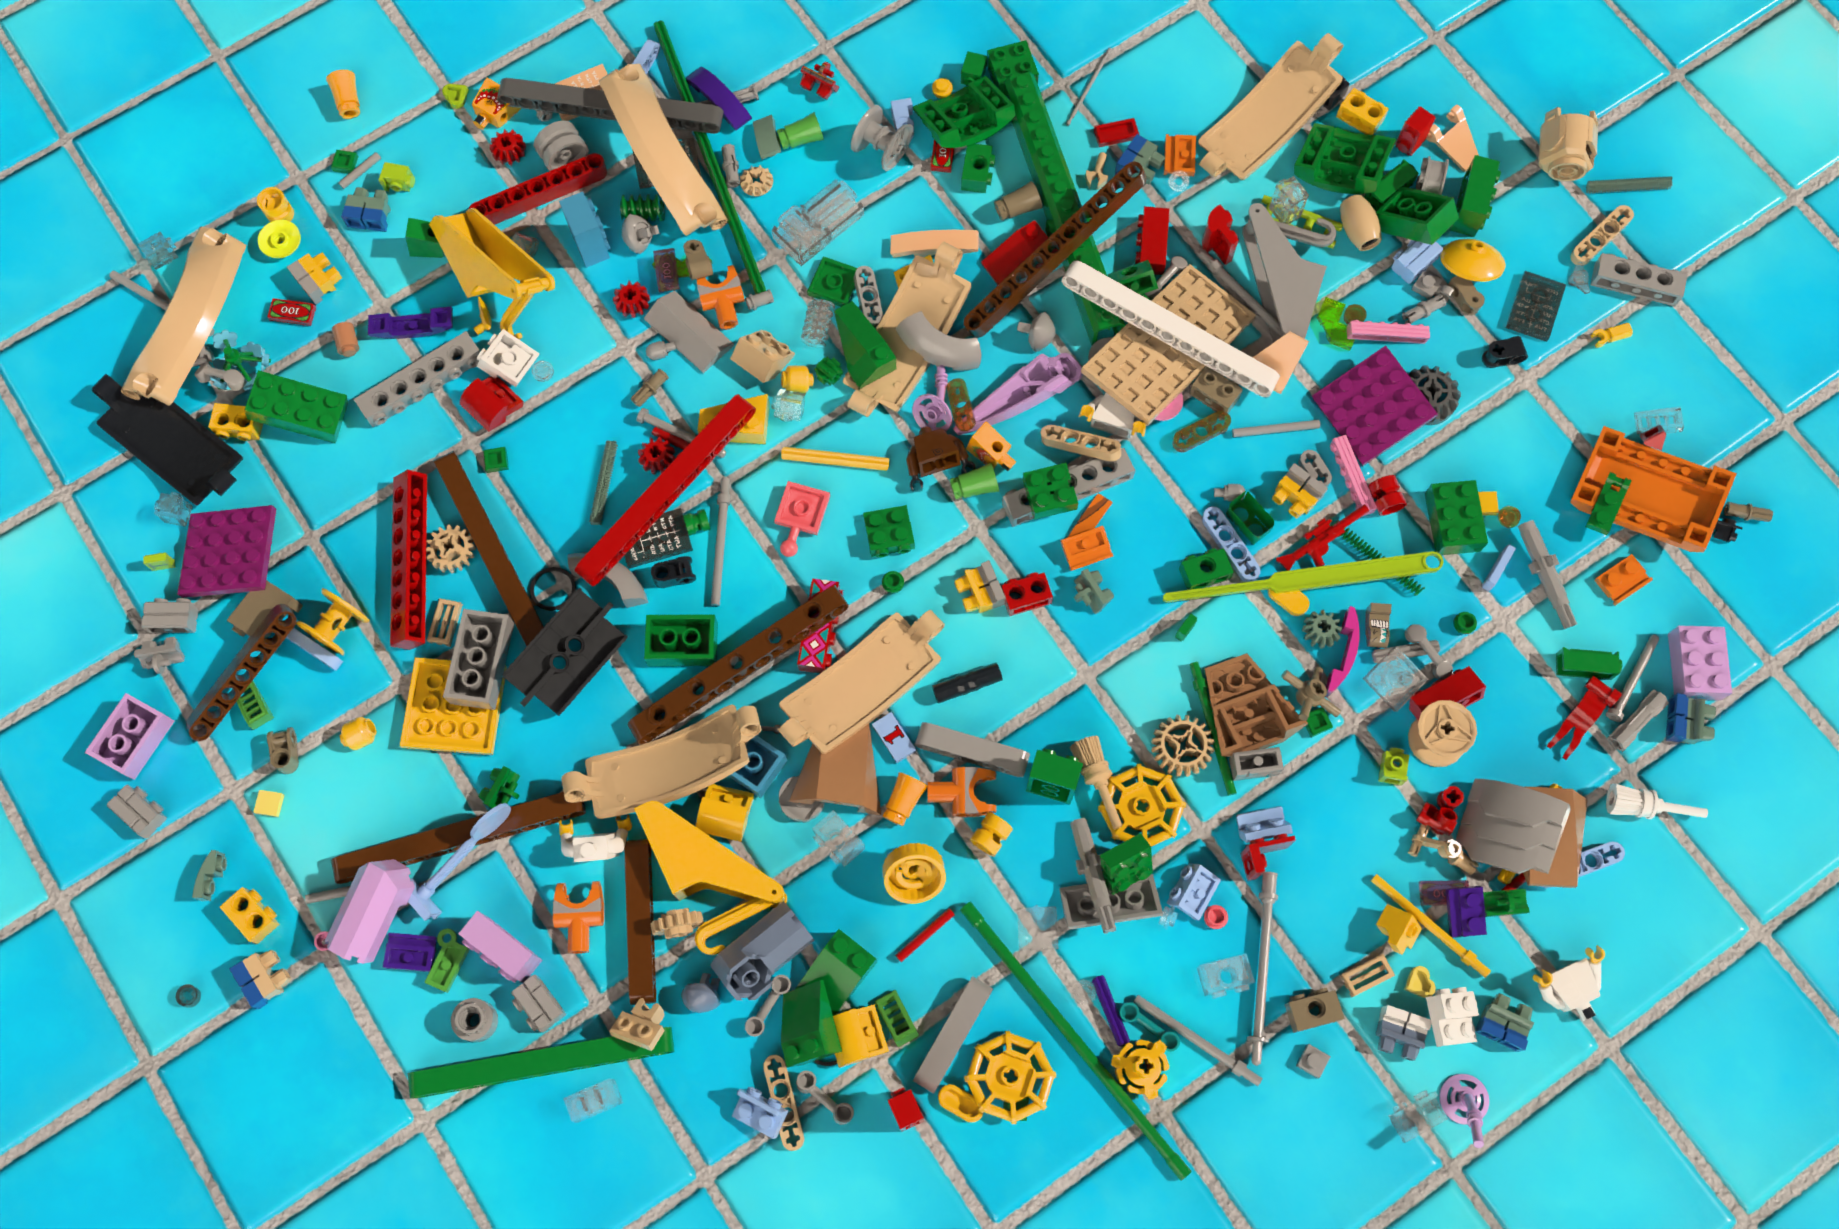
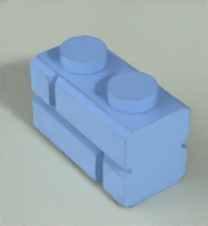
(1415, 259)

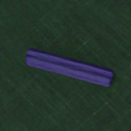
(1110, 1010)

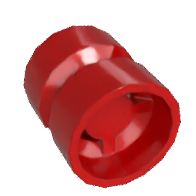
(1387, 495)

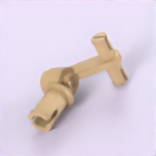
(1446, 849)

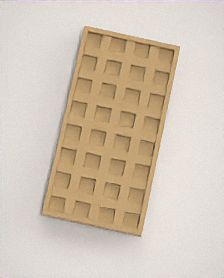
(1149, 373)

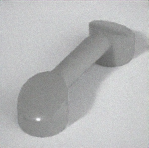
(1177, 265)
(232, 377)
(1417, 634)
(755, 1025)
(841, 1112)

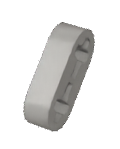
(1318, 464)

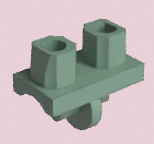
(1090, 592)

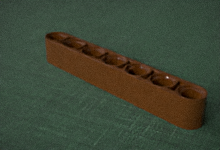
(240, 682)
(639, 916)

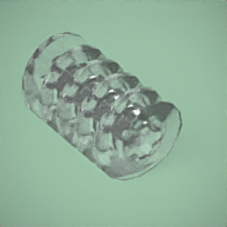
(817, 323)

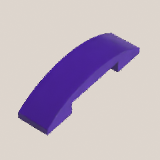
(720, 96)
(410, 325)

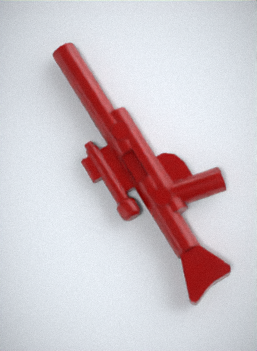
(1323, 535)

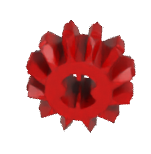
(507, 147)
(626, 293)
(652, 449)

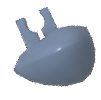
(702, 996)

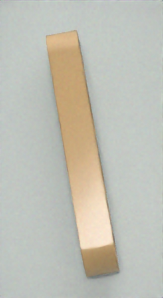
(1603, 236)
(1105, 448)
(787, 1101)

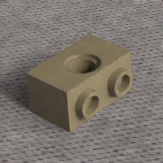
(1302, 1019)

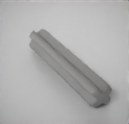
(1409, 650)

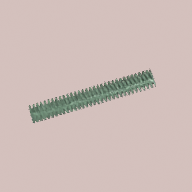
(1624, 184)
(603, 482)

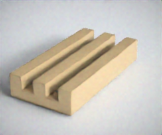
(452, 626)
(1350, 984)

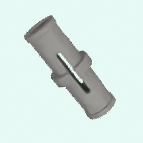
(730, 165)
(1424, 309)

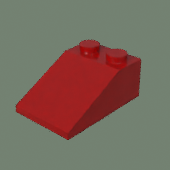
(1014, 252)

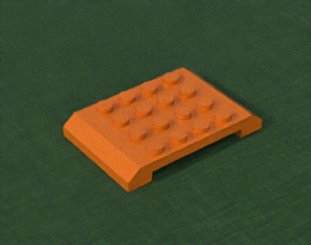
(1667, 494)

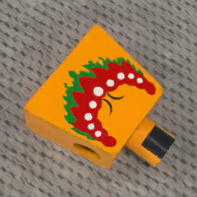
(489, 109)
(990, 447)

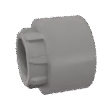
(461, 1020)

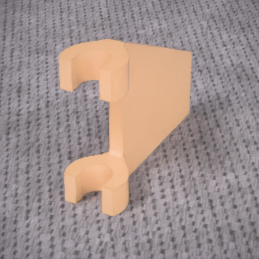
(1457, 141)
(1283, 357)

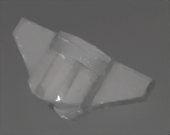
(1580, 278)

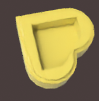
(1420, 983)

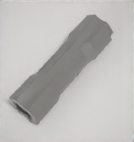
(1628, 731)

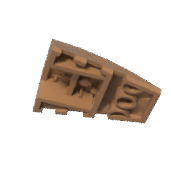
(1248, 707)
(841, 775)
(1566, 862)

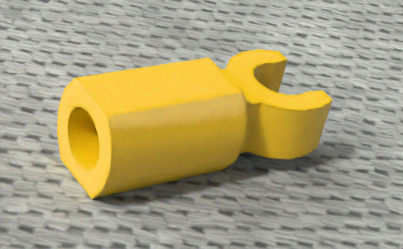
(1612, 334)

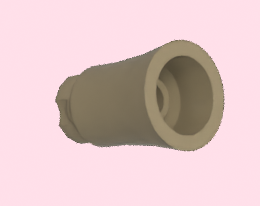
(1018, 202)

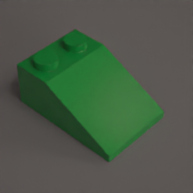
(842, 967)
(808, 1025)

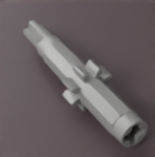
(1545, 567)
(1091, 867)

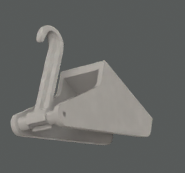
(1284, 279)

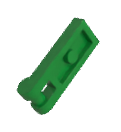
(1608, 504)

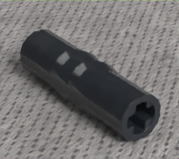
(967, 682)

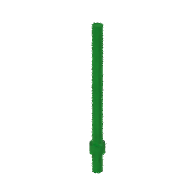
(1200, 685)

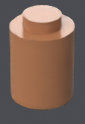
(345, 339)

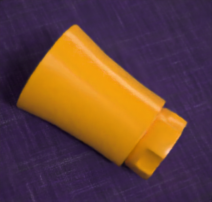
(344, 92)
(903, 798)

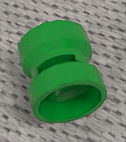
(696, 522)

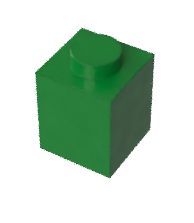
(973, 67)

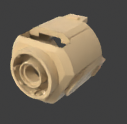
(1568, 144)

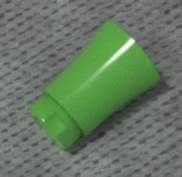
(800, 132)
(975, 482)

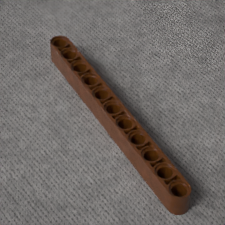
(1057, 240)
(489, 546)
(450, 837)

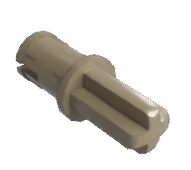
(649, 388)
(1747, 512)

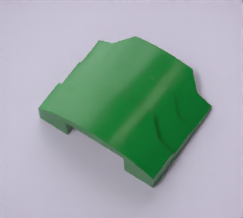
(967, 115)
(1343, 160)

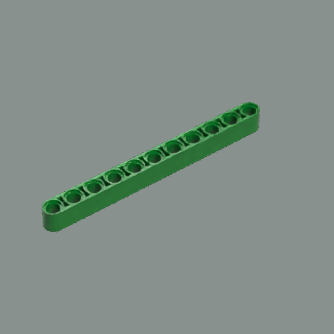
(531, 1064)

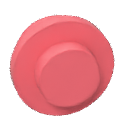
(1215, 917)

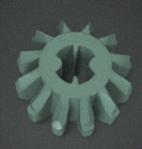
(1328, 625)

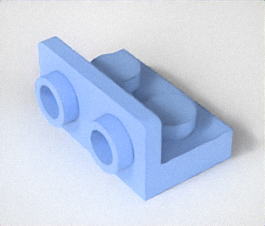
(1262, 824)
(1193, 890)
(760, 1113)

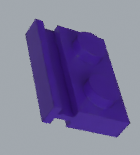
(1466, 911)
(410, 952)

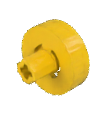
(915, 862)

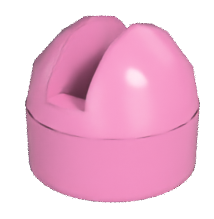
(319, 938)

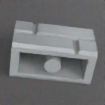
(170, 616)
(1256, 763)
(137, 811)
(538, 1004)

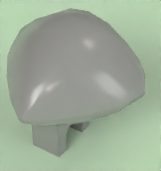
(638, 233)
(1040, 332)

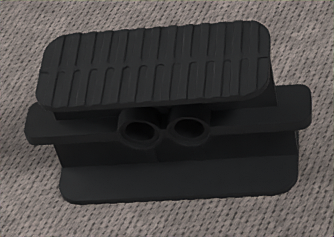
(534, 668)

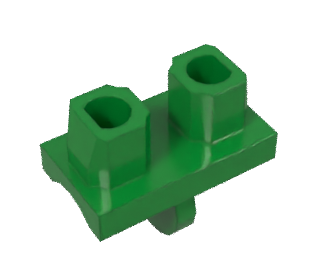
(503, 788)
(1505, 902)

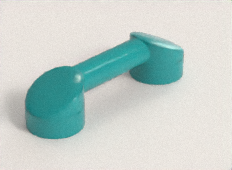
(1130, 1012)

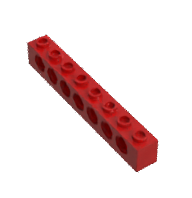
(408, 560)

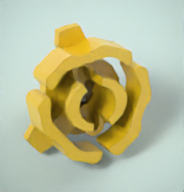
(1131, 1065)

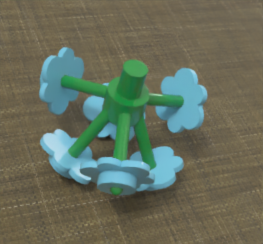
(233, 358)

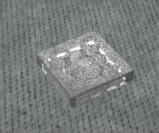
(1395, 678)

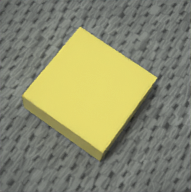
(268, 803)

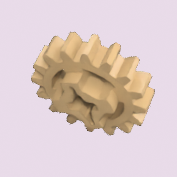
(455, 556)
(677, 923)

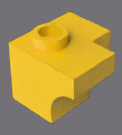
(1400, 928)

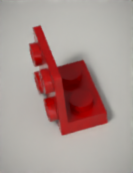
(1253, 857)

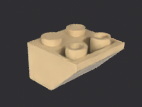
(762, 355)

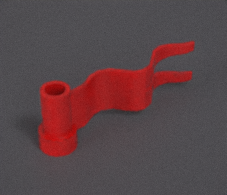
(1586, 713)

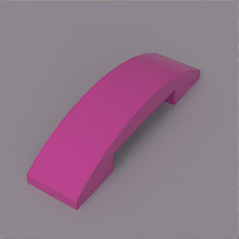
(1350, 627)

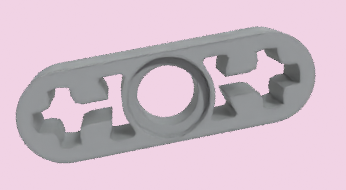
(872, 288)

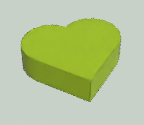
(455, 94)

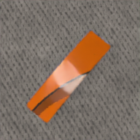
(1092, 515)

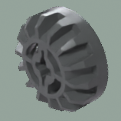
(1432, 391)

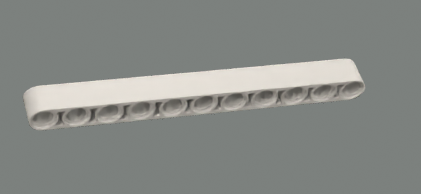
(1170, 329)

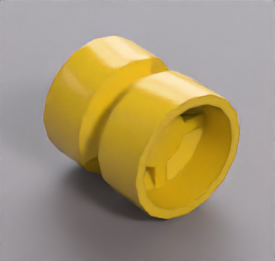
(275, 204)
(990, 835)

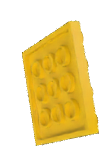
(442, 726)

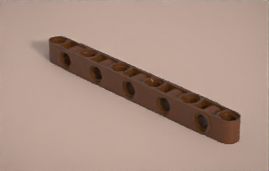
(722, 675)

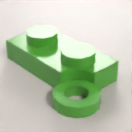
(447, 962)

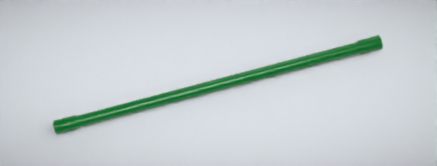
(1172, 1159)

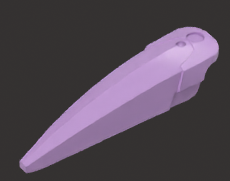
(1026, 389)

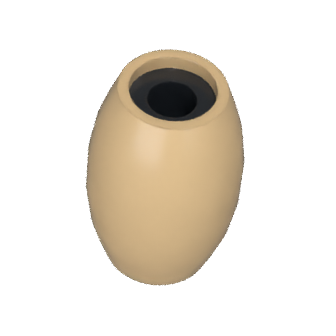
(1360, 222)

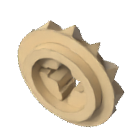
(756, 188)

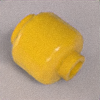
(796, 378)
(358, 733)

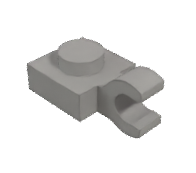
(1430, 286)

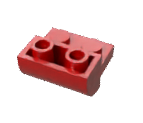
(1219, 236)
(490, 402)

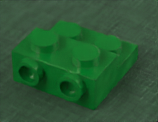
(889, 531)

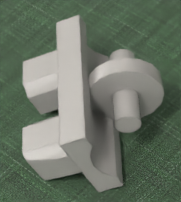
(159, 656)

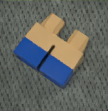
(258, 979)

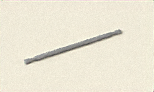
(1088, 86)

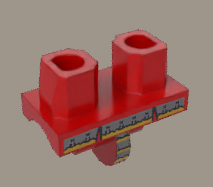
(826, 86)

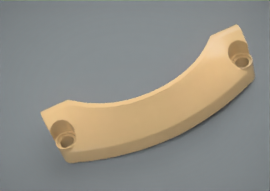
(659, 150)
(188, 318)

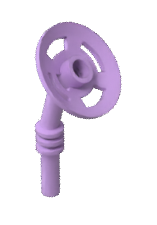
(935, 410)
(1466, 1103)

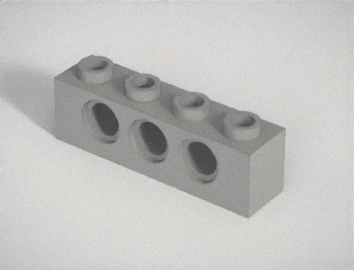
(1647, 287)

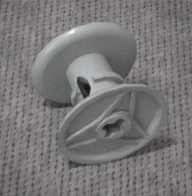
(881, 137)

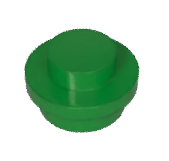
(893, 582)
(1465, 623)

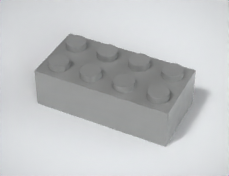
(479, 659)

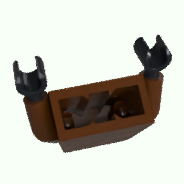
(934, 453)

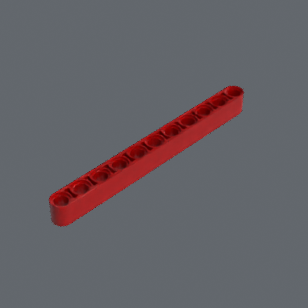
(665, 490)

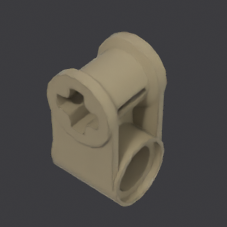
(697, 260)
(283, 745)

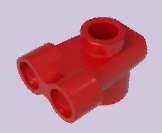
(1441, 821)

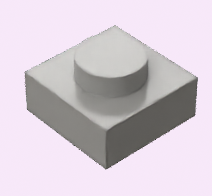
(1313, 1061)

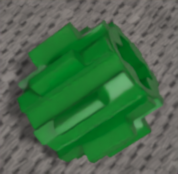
(828, 371)

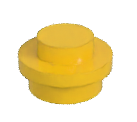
(942, 88)

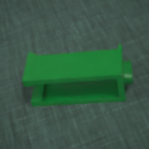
(1400, 176)
(1588, 663)

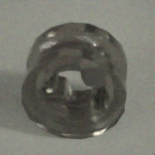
(180, 998)

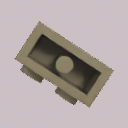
(1216, 390)

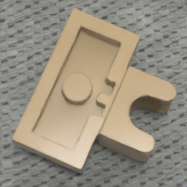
(641, 1026)

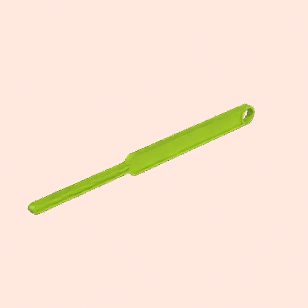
(1321, 577)

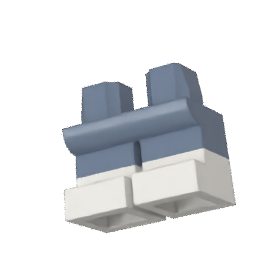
(1402, 1028)

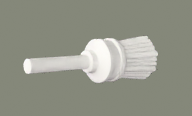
(1644, 803)

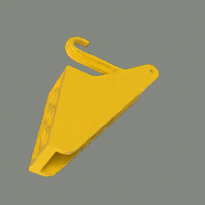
(488, 262)
(698, 862)

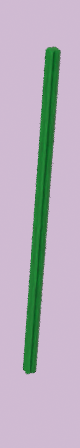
(711, 163)

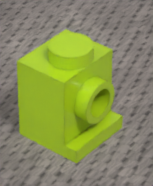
(396, 177)
(1390, 773)

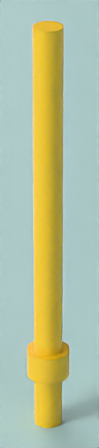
(1467, 957)

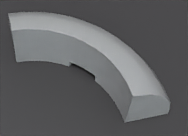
(938, 347)
(621, 578)

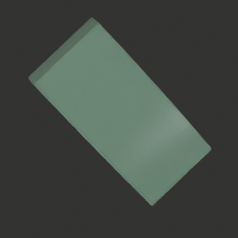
(766, 137)
(211, 868)

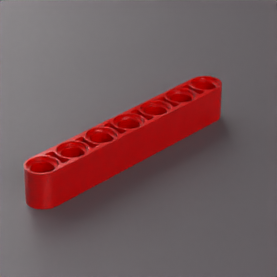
(547, 184)

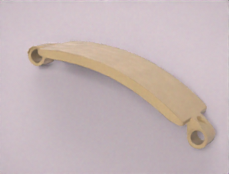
(1272, 110)
(940, 297)
(862, 683)
(667, 766)

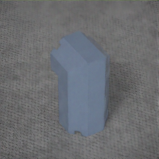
(760, 952)

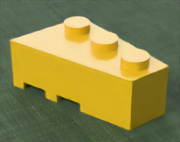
(756, 428)

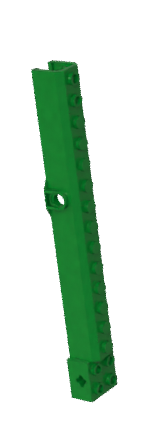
(1017, 78)

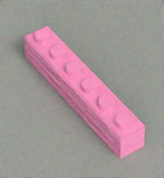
(1388, 332)
(1352, 473)

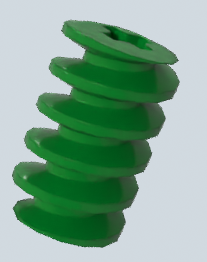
(643, 208)

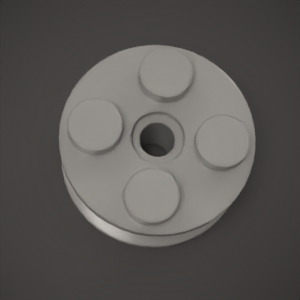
(1432, 176)

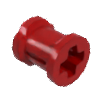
(1455, 794)

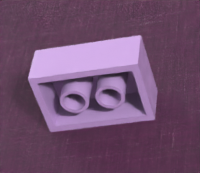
(1700, 662)
(129, 736)
(499, 948)

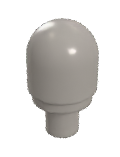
(659, 349)
(1229, 492)

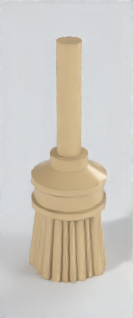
(1096, 772)

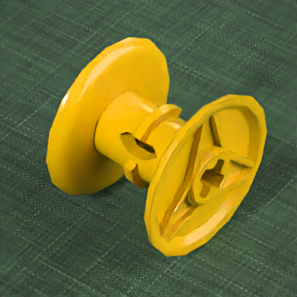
(338, 613)

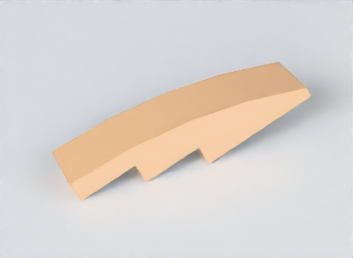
(927, 242)

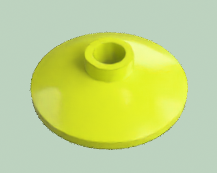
(274, 233)

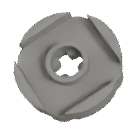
(797, 811)

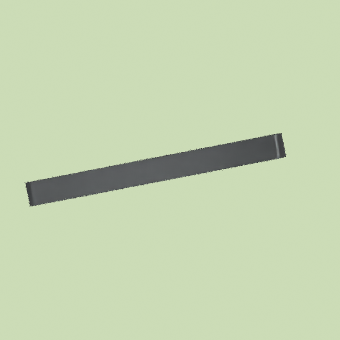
(594, 104)

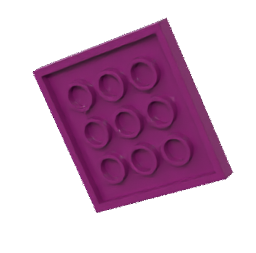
(1374, 405)
(227, 551)

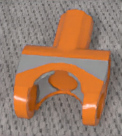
(722, 297)
(961, 792)
(578, 916)

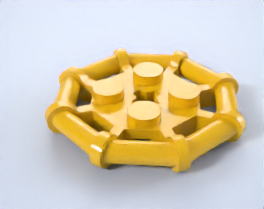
(1146, 794)
(998, 1084)

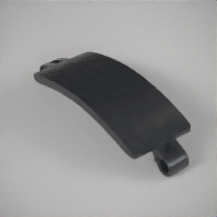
(168, 442)

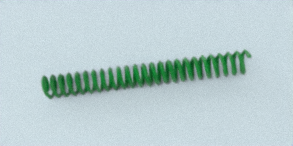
(1367, 551)

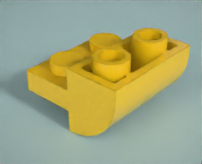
(724, 812)
(859, 1035)

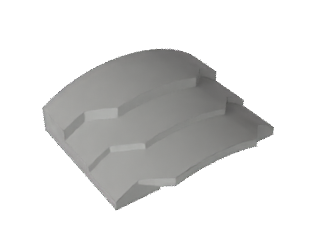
(1512, 826)

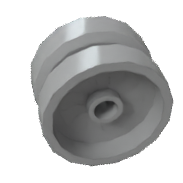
(559, 144)

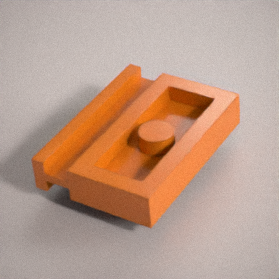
(1180, 154)
(1086, 548)
(1623, 579)

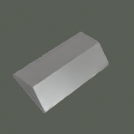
(689, 330)
(1135, 903)

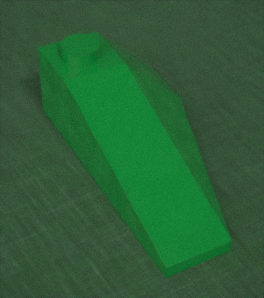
(864, 348)

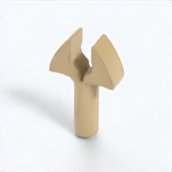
(1097, 172)

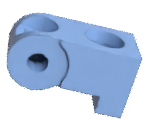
(900, 113)

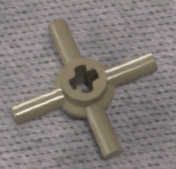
(1311, 693)

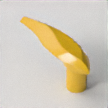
(485, 318)

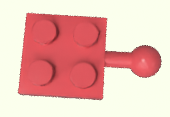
(801, 510)

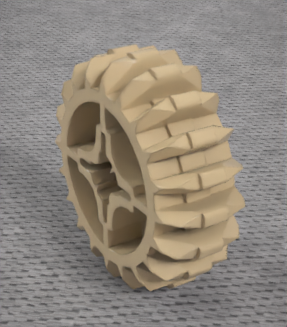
(1190, 748)

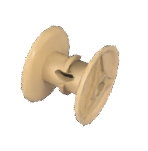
(1442, 733)

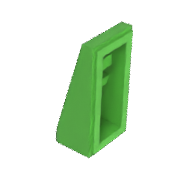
(262, 717)
(906, 1036)

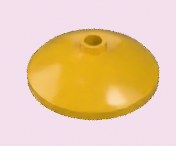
(1473, 260)

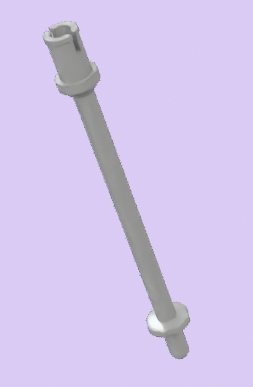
(1268, 897)

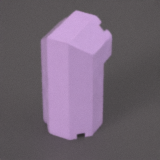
(369, 909)

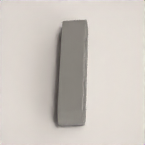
(972, 749)
(952, 1035)

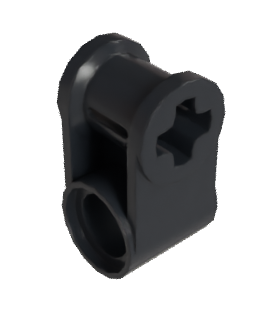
(1505, 352)
(674, 571)

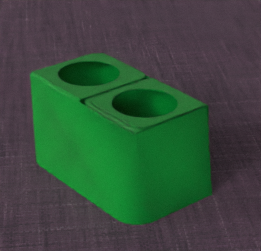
(1253, 509)

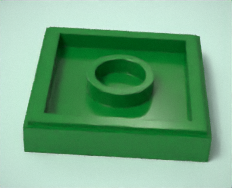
(833, 282)

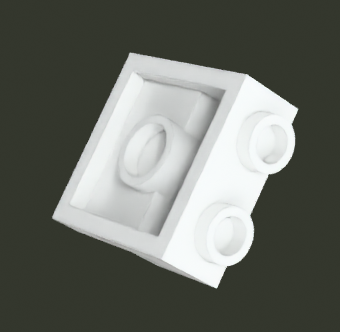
(507, 358)
(1452, 1016)

